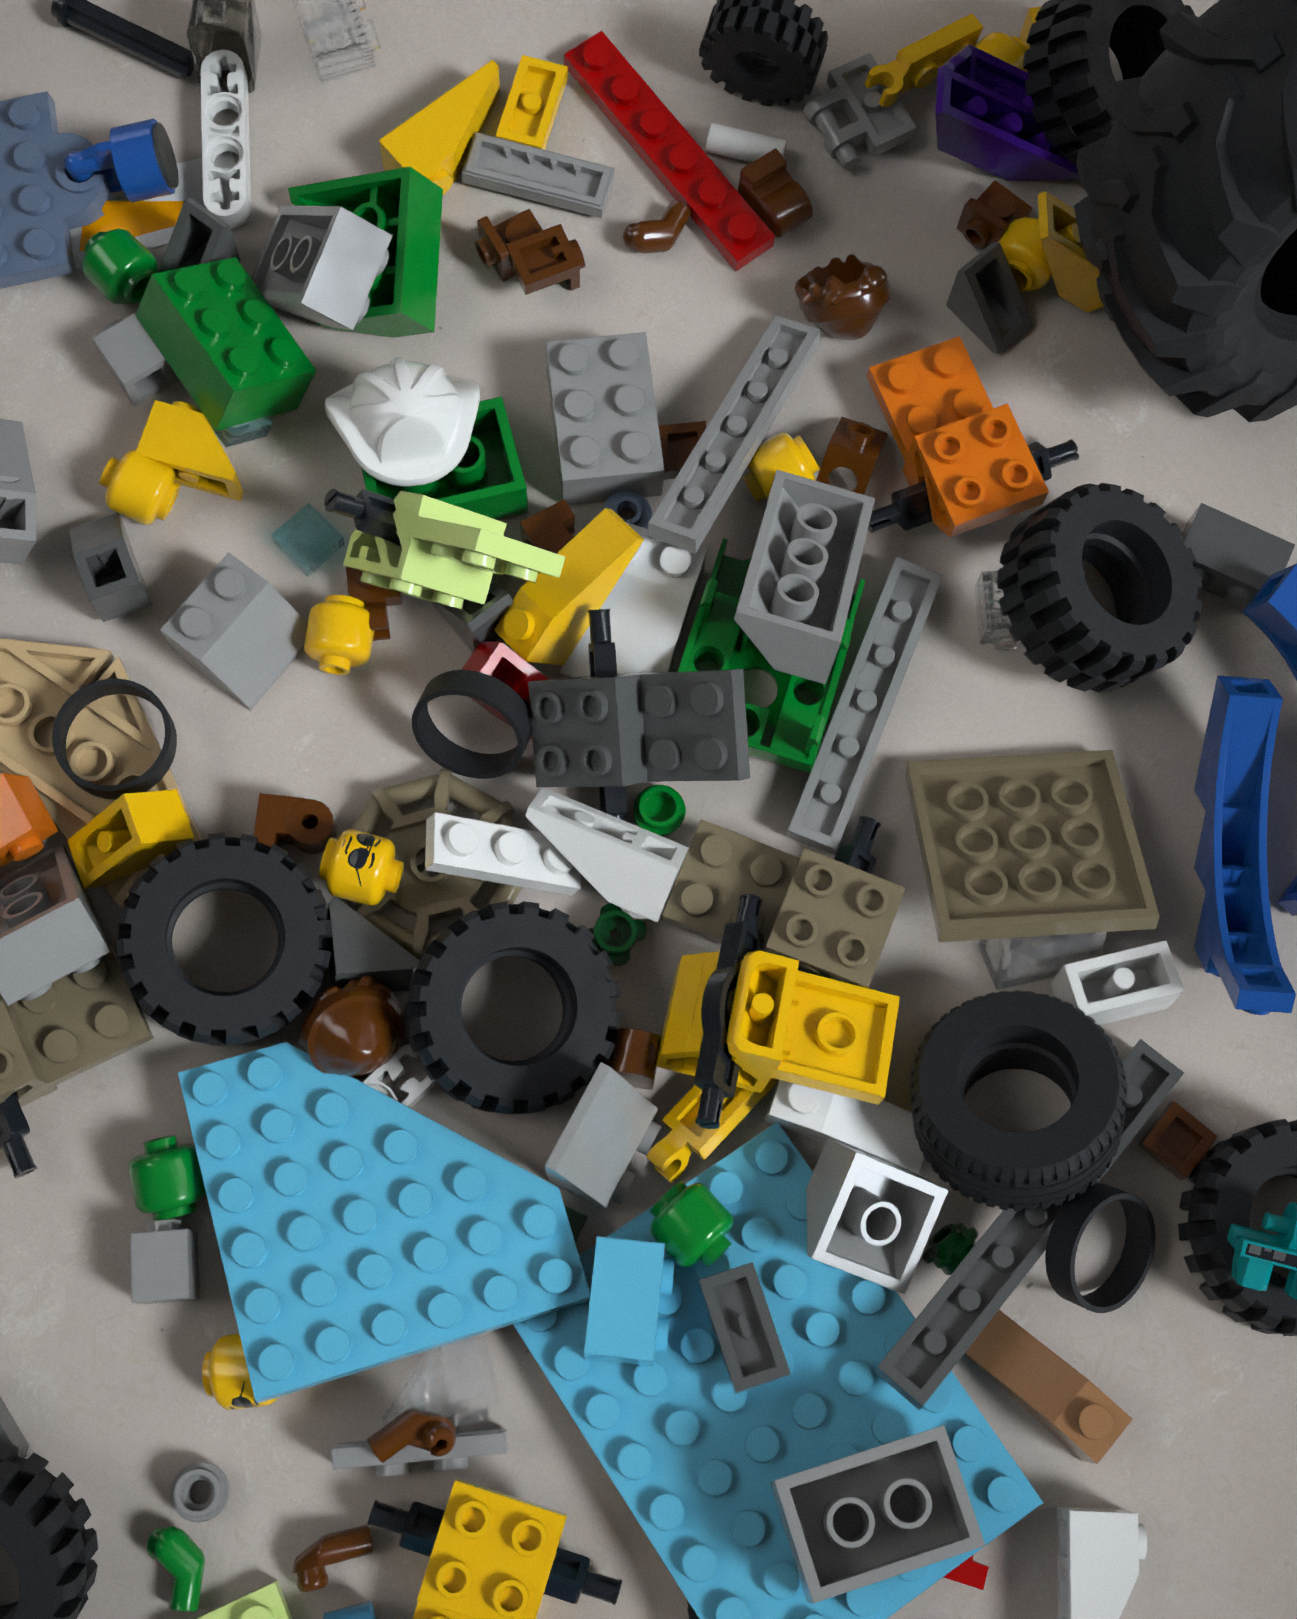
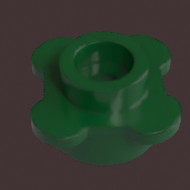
(630, 931)
(950, 1246)

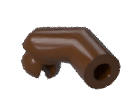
(417, 1429)

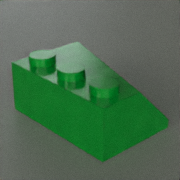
(411, 211)

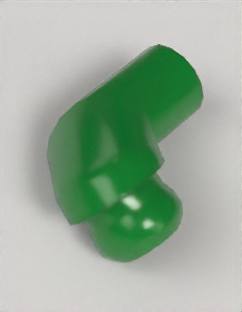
(183, 1561)

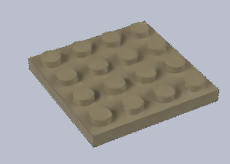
(1029, 846)

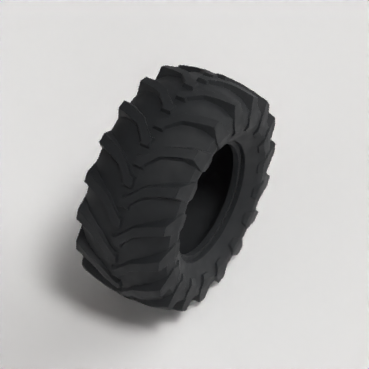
(1201, 210)

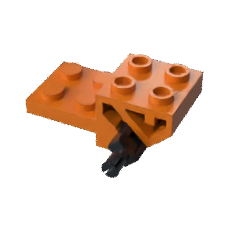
(958, 451)

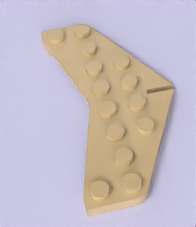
(104, 745)

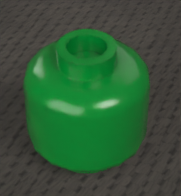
(118, 266)
(166, 1178)
(691, 1224)

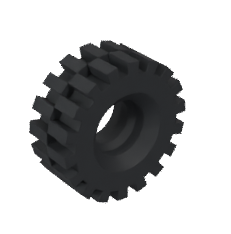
(764, 49)

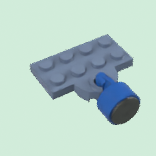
(63, 182)

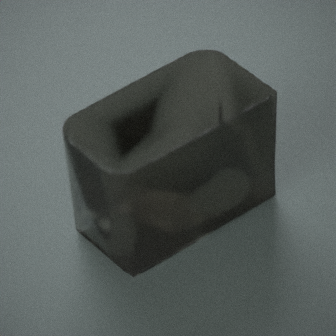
(235, 30)

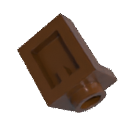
(989, 216)
(493, 240)
(546, 260)

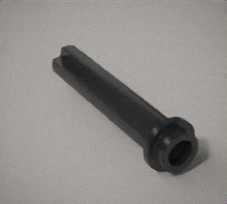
(124, 35)

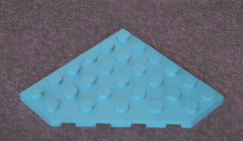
(363, 1223)

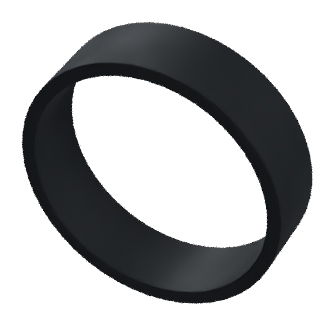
(488, 690)
(84, 697)
(1135, 1257)

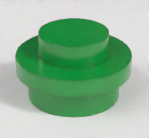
(659, 810)

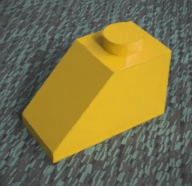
(184, 441)
(129, 836)

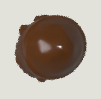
(844, 296)
(353, 1028)

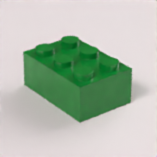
(225, 342)
(487, 476)

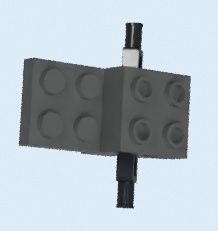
(636, 725)

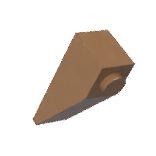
(1048, 1388)

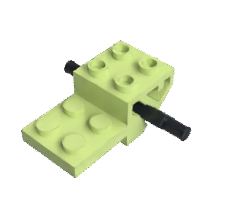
(433, 547)

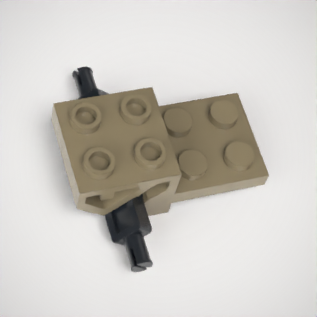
(811, 908)
(58, 1036)

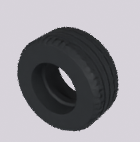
(1031, 1035)

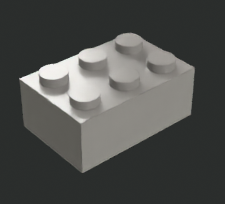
(604, 417)
(876, 1514)

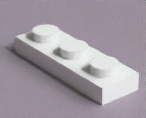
(497, 854)

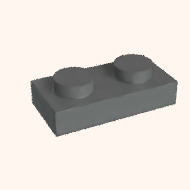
(744, 1328)

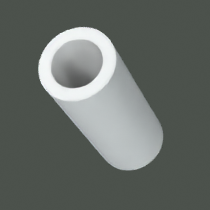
(741, 143)

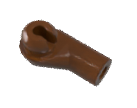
(657, 235)
(330, 1550)

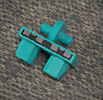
(1260, 1250)

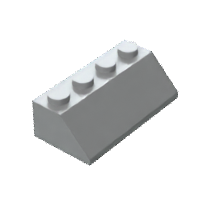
(803, 574)

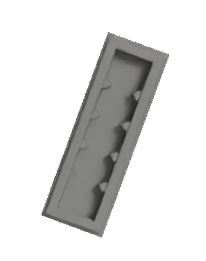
(538, 175)
(467, 1445)

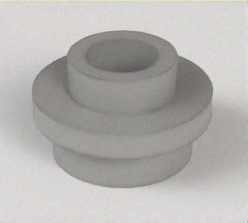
(182, 1496)

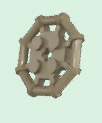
(418, 892)

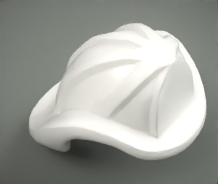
(406, 421)

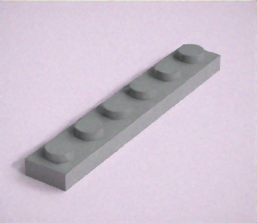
(734, 434)
(864, 706)

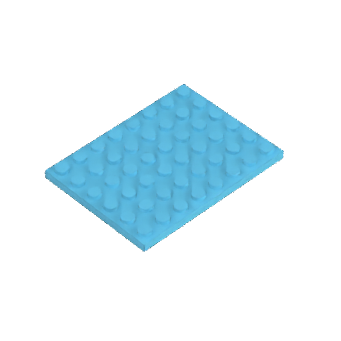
(703, 1458)

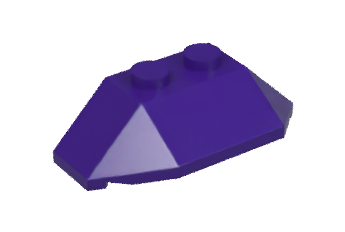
(990, 122)

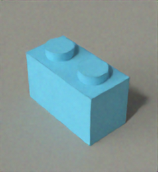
(625, 1301)

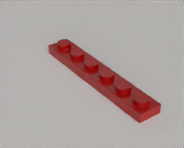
(669, 150)

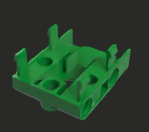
(786, 729)

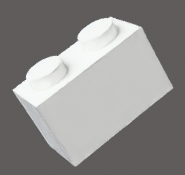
(1120, 983)

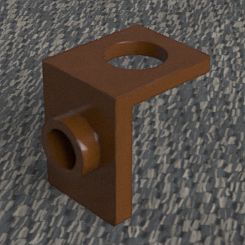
(855, 448)

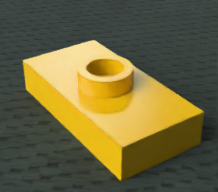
(533, 102)

